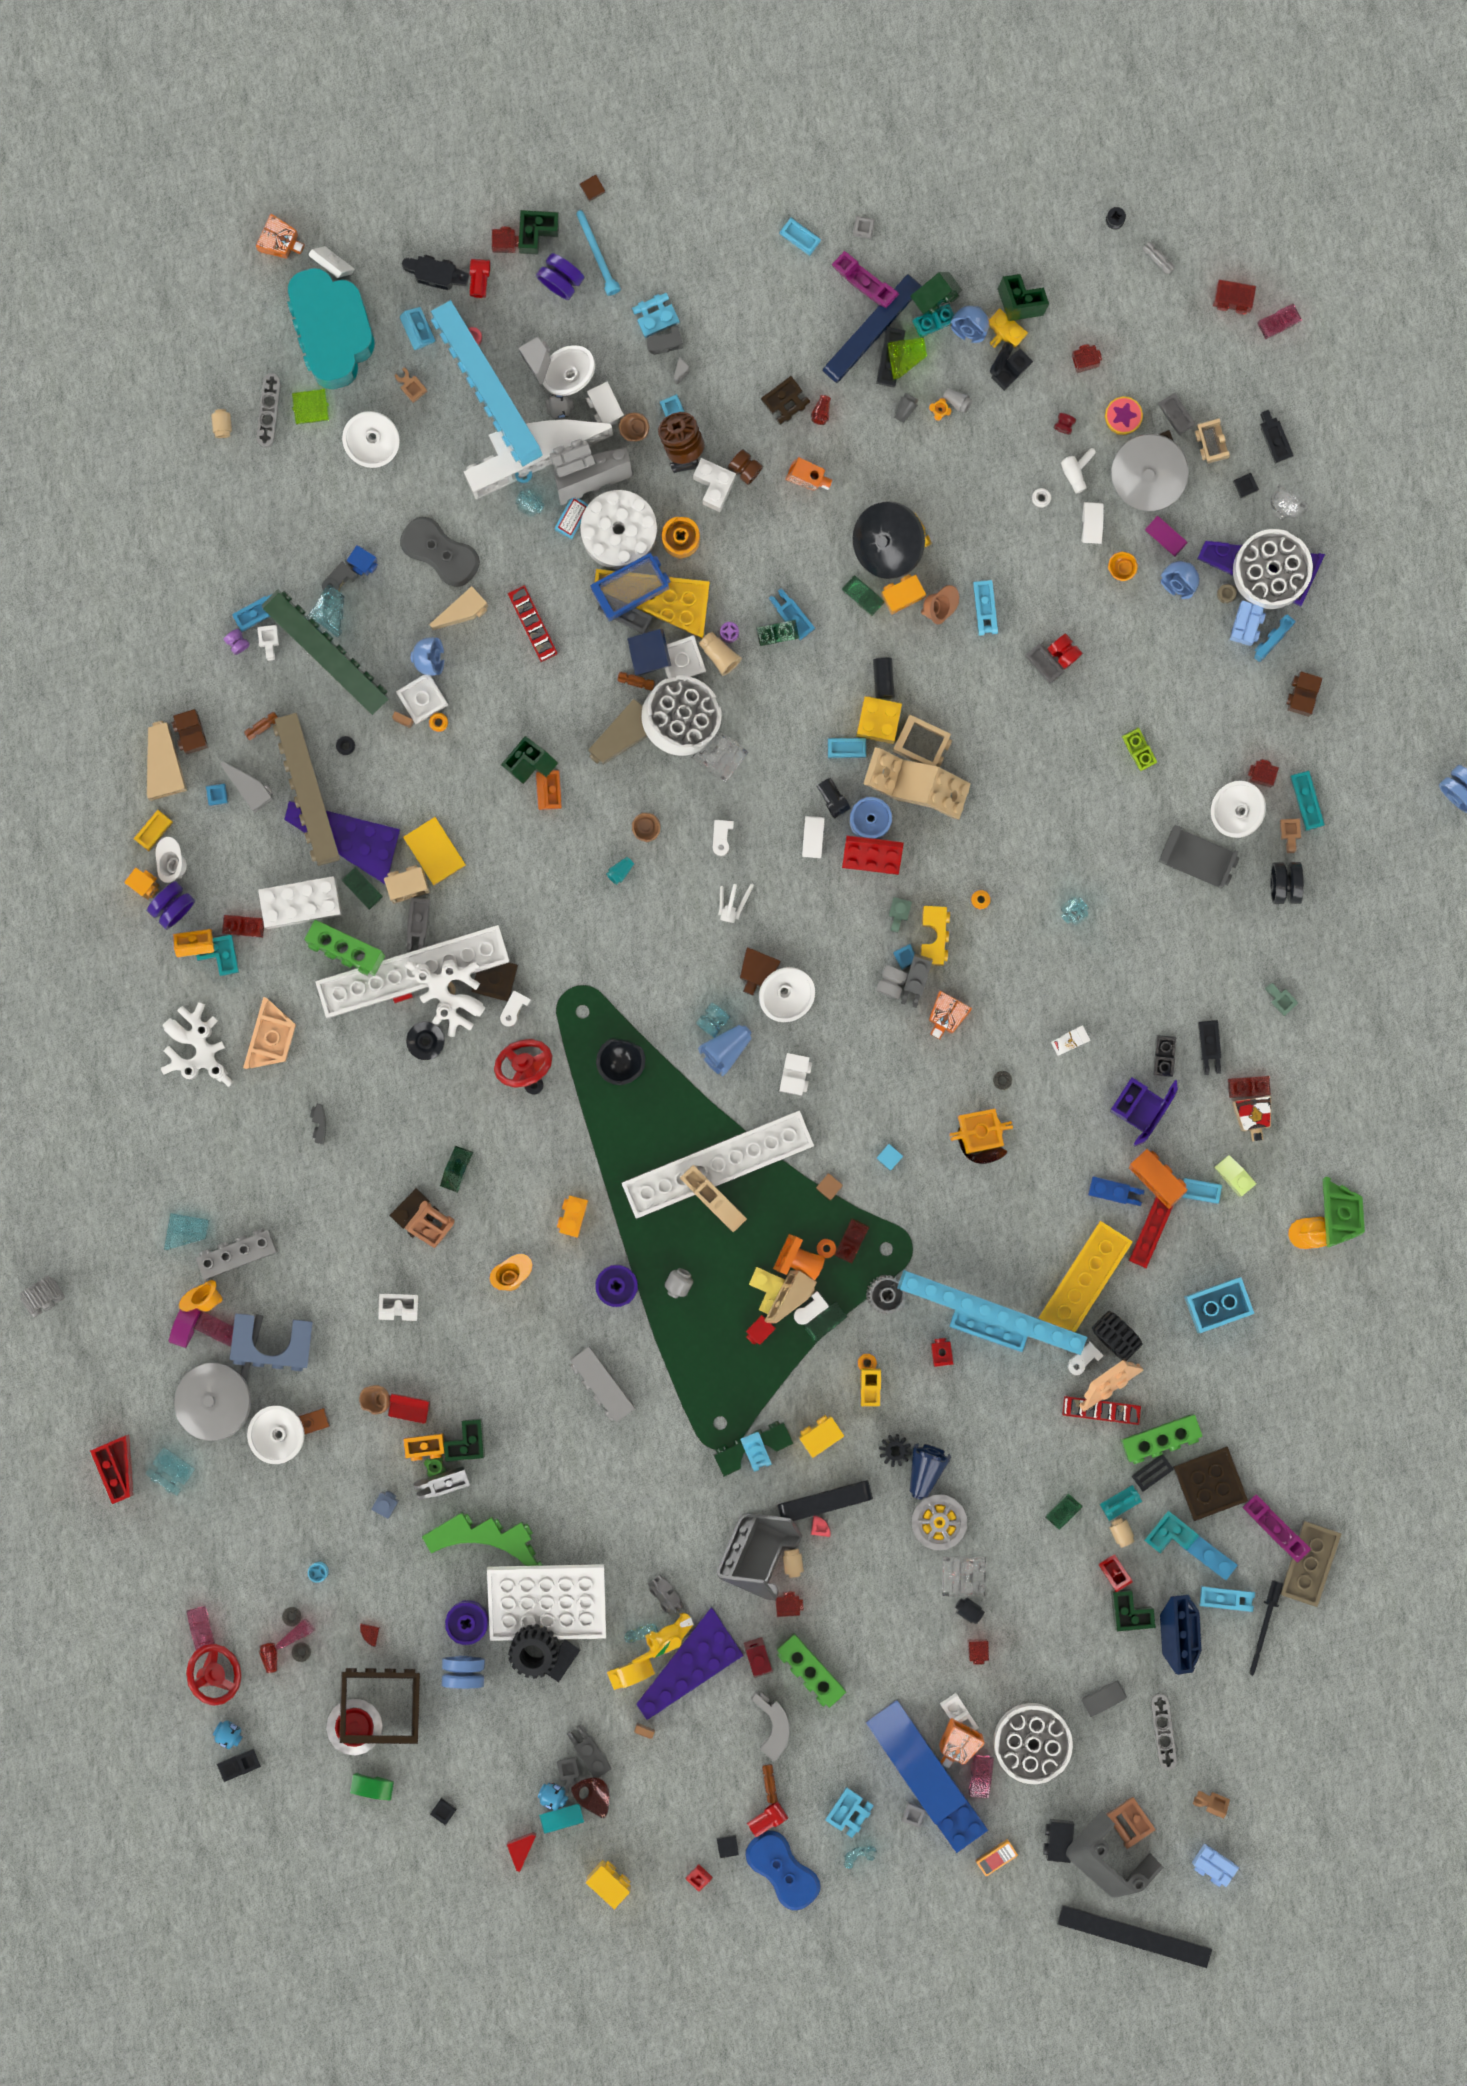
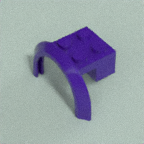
(1142, 1107)

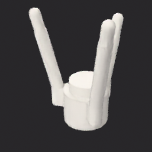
(728, 913)

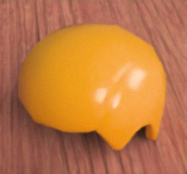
(1123, 566)

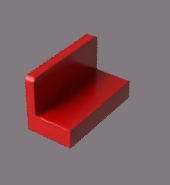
(408, 1408)

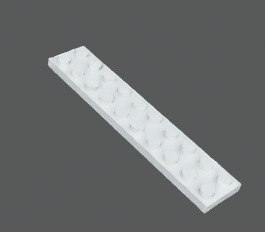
(355, 990)
(719, 1163)

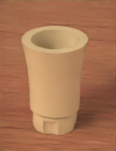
(720, 653)

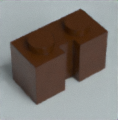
(1304, 693)
(190, 732)

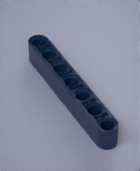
(870, 331)

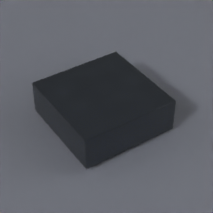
(1246, 485)
(443, 1811)
(727, 1846)

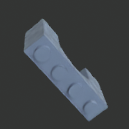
(294, 1355)

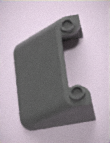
(755, 1552)

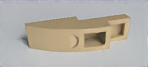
(713, 1198)

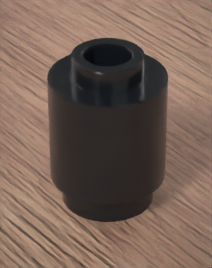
(969, 1610)

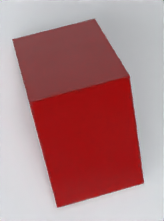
(1115, 1573)
(520, 1848)

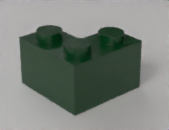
(532, 226)
(936, 291)
(1021, 302)
(526, 759)
(470, 1446)
(1128, 1617)

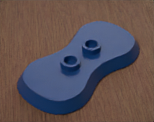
(793, 1882)

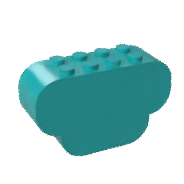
(331, 326)

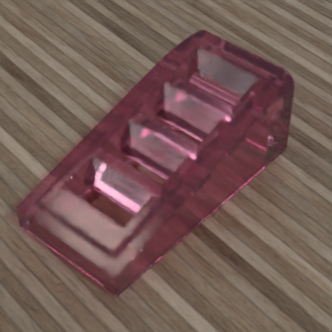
(301, 1630)

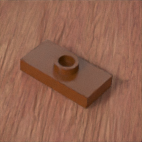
(314, 1421)

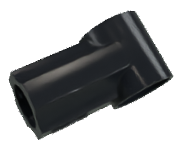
(834, 800)

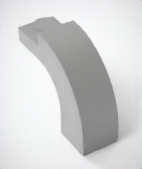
(779, 1735)

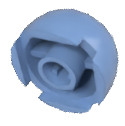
(970, 322)
(1180, 578)
(427, 656)

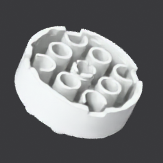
(615, 510)
(1261, 585)
(679, 698)
(1028, 1723)

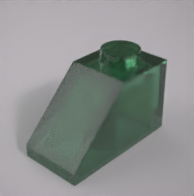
(456, 1169)

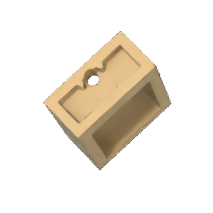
(898, 748)

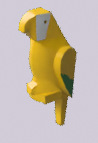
(667, 1638)

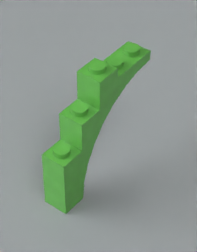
(489, 1532)

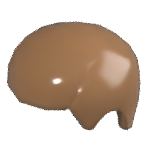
(634, 427)
(646, 827)
(374, 1399)

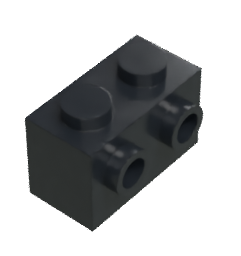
(1059, 1839)

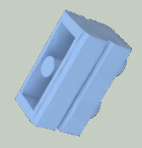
(1247, 623)
(1214, 1865)

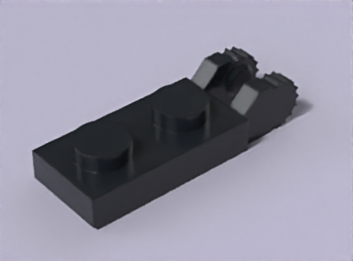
(1210, 1044)

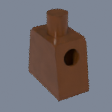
(756, 969)

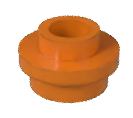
(826, 1242)

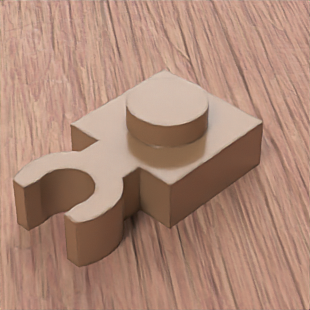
(412, 387)

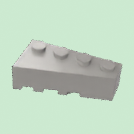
(608, 469)

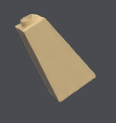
(163, 764)

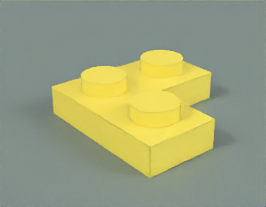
(768, 1283)

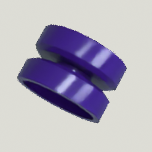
(560, 276)
(170, 905)
(606, 1291)
(463, 1633)

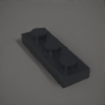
(885, 374)

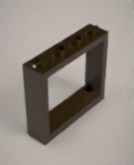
(380, 1739)

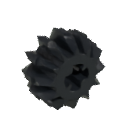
(888, 1451)

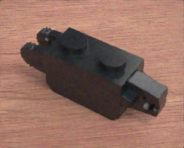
(435, 273)

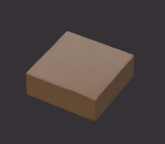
(404, 720)
(829, 1186)
(644, 1731)

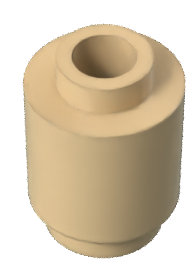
(221, 423)
(1122, 1532)
(793, 1563)

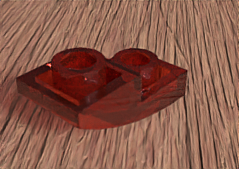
(243, 926)
(1249, 1087)
(851, 1240)

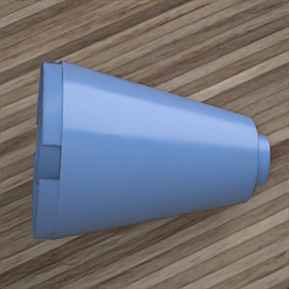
(725, 1049)

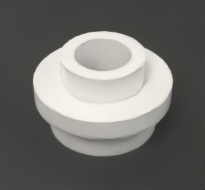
(1041, 491)

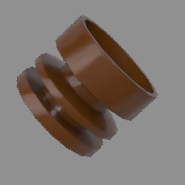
(681, 437)

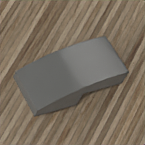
(319, 1117)
(1104, 1698)

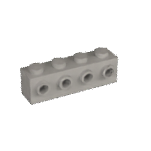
(237, 1254)

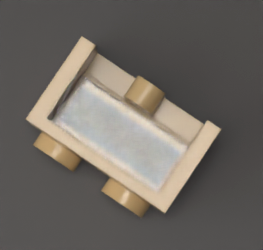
(1212, 441)

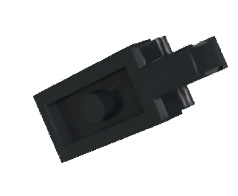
(1275, 438)

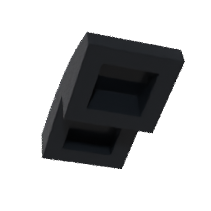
(1012, 369)
(238, 1765)

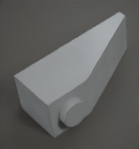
(251, 789)

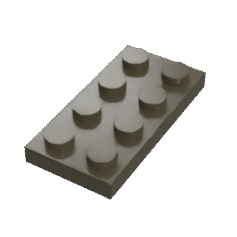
(1308, 1577)

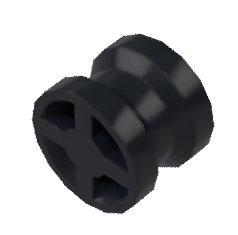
(1113, 221)

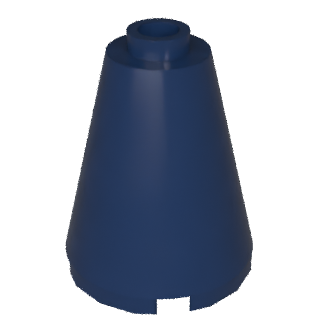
(926, 1469)

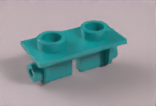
(1120, 1502)

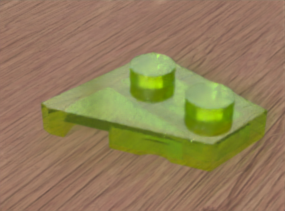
(906, 355)

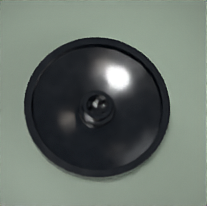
(888, 540)

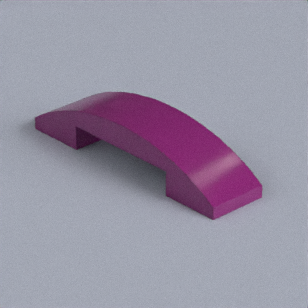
(864, 281)
(1276, 1528)

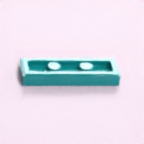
(1307, 800)

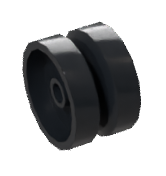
(1286, 883)

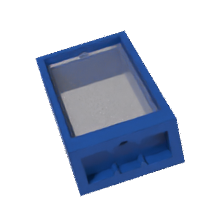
(630, 586)

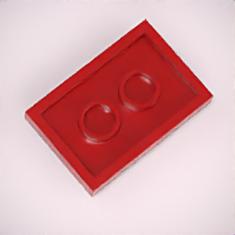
(872, 855)

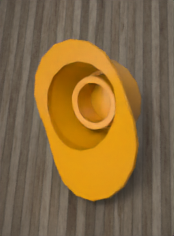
(1308, 1233)
(511, 1272)
(202, 1297)

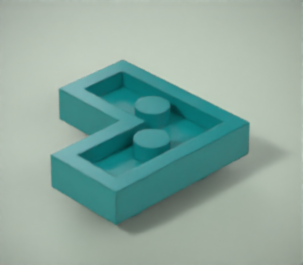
(224, 953)
(1171, 1528)

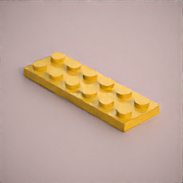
(1086, 1278)

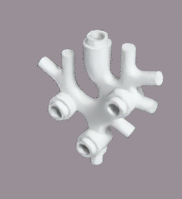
(438, 989)
(204, 1052)

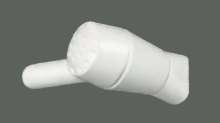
(1073, 472)

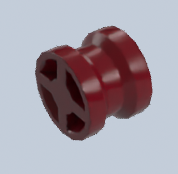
(1065, 423)

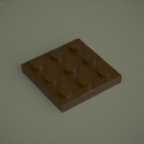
(1210, 1483)

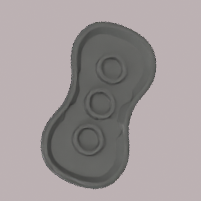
(428, 543)

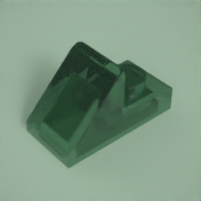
(1063, 1511)

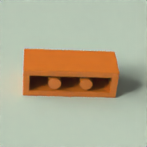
(1158, 1178)

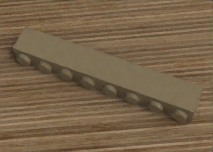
(307, 789)

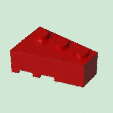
(115, 1468)

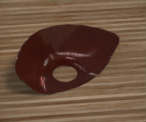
(985, 1156)
(598, 1796)

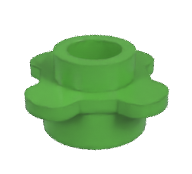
(433, 1471)

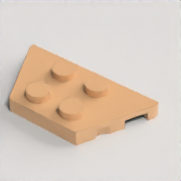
(270, 1037)
(1108, 1382)

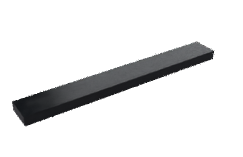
(1134, 1936)

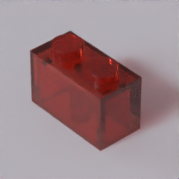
(1234, 296)

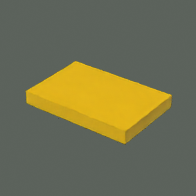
(434, 851)

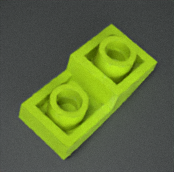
(1139, 749)

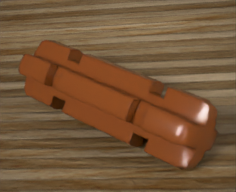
(636, 681)
(260, 726)
(770, 1783)

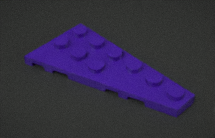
(697, 1660)

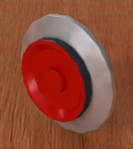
(360, 1720)

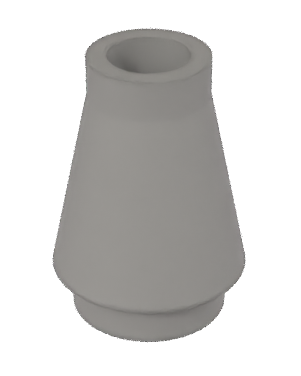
(958, 400)

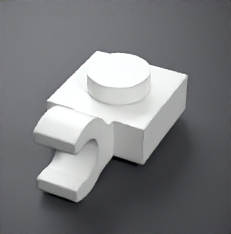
(268, 638)

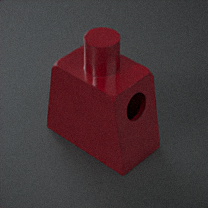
(758, 1657)

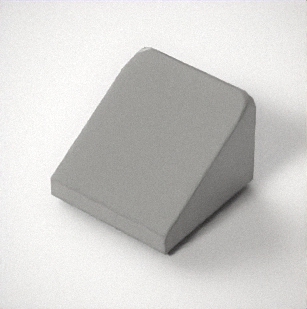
(681, 371)

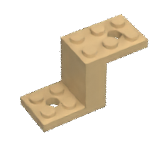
(917, 783)

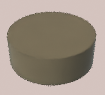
(1226, 593)

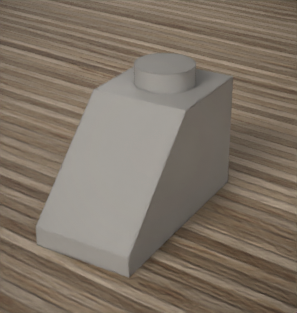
(536, 357)

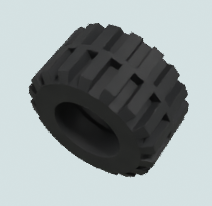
(1117, 1335)
(532, 1665)

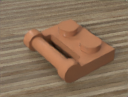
(427, 1230)
(1135, 1818)

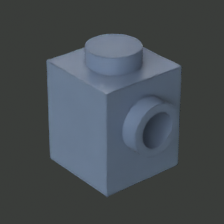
(385, 1504)

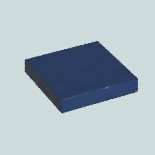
(649, 652)

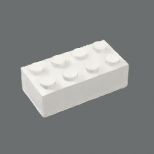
(300, 902)

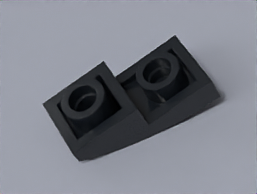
(1164, 1056)

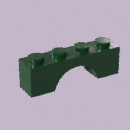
(730, 1458)

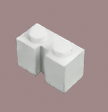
(605, 404)
(794, 1074)
(398, 1305)

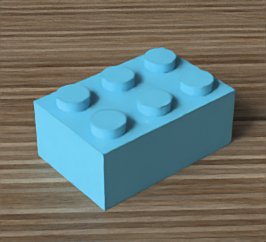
(1219, 1305)

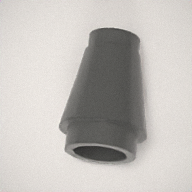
(906, 407)

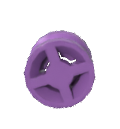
(731, 631)

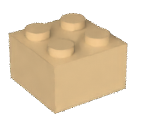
(406, 884)

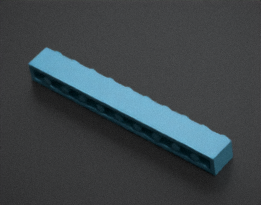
(486, 384)
(992, 1312)

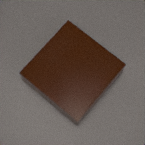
(592, 188)

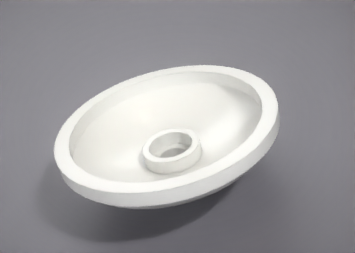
(569, 370)
(368, 450)
(1230, 802)
(792, 1002)
(264, 1439)

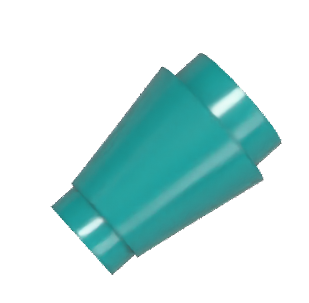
(620, 870)

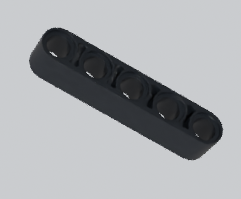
(826, 1501)

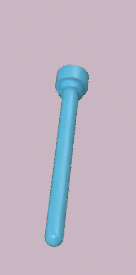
(611, 286)

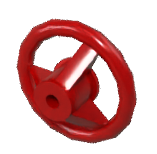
(524, 1064)
(213, 1674)

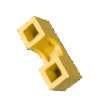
(936, 918)

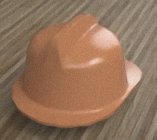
(941, 604)

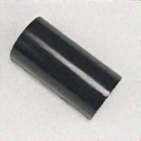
(883, 677)

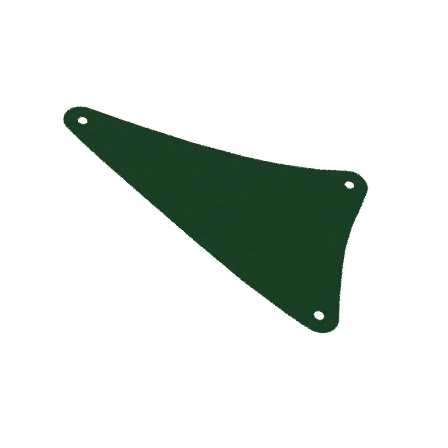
(705, 1332)

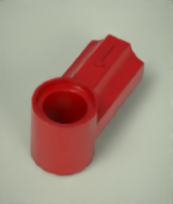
(479, 275)
(772, 1816)

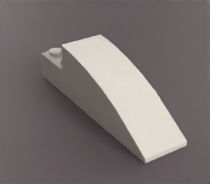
(501, 470)

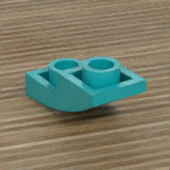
(930, 323)
(561, 1818)

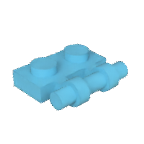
(658, 320)
(844, 1809)

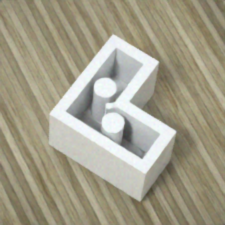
(719, 482)

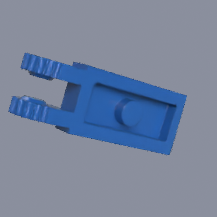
(1113, 1191)

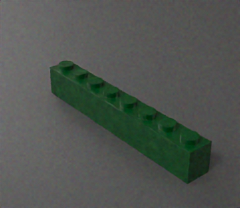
(324, 651)

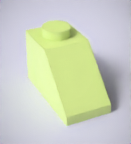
(1235, 1176)

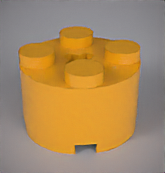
(680, 548)

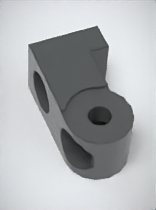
(665, 343)
(339, 577)

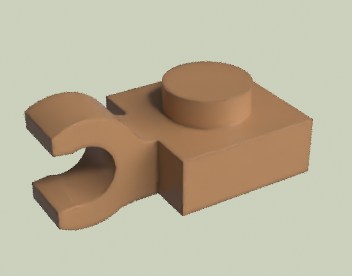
(1291, 831)
(1215, 1803)

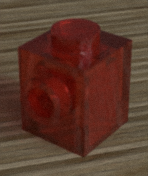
(504, 240)
(1086, 358)
(1263, 773)
(789, 1604)
(978, 1651)

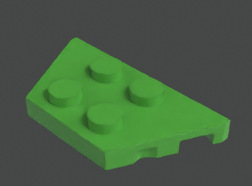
(1342, 1213)

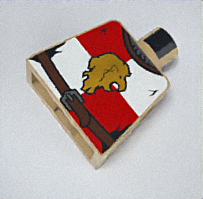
(1253, 1115)

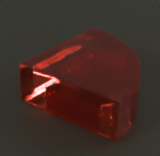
(369, 1633)

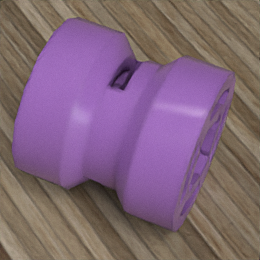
(236, 641)

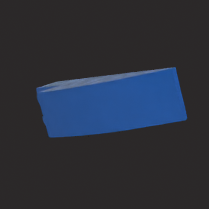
(926, 1776)

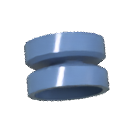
(1456, 787)
(879, 810)
(462, 1672)

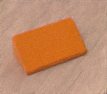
(548, 791)

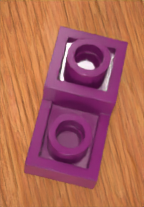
(1166, 536)
(183, 1327)

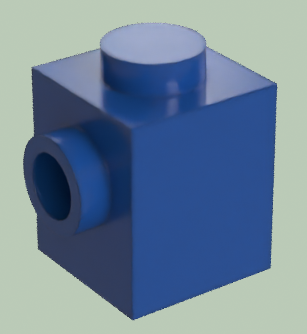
(362, 561)

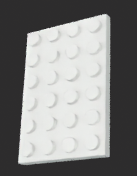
(553, 1596)

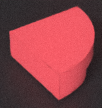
(820, 1527)

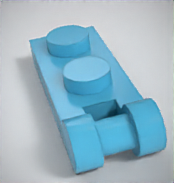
(985, 607)
(756, 1451)
(1226, 1598)

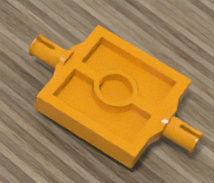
(981, 1131)

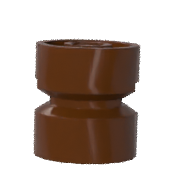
(745, 467)

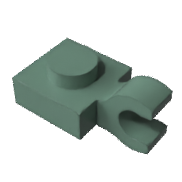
(899, 911)
(1282, 1001)

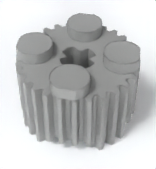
(41, 1296)
(885, 1305)

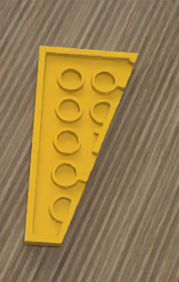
(681, 605)

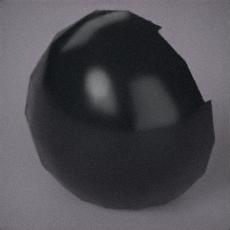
(620, 1061)

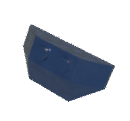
(1181, 1634)

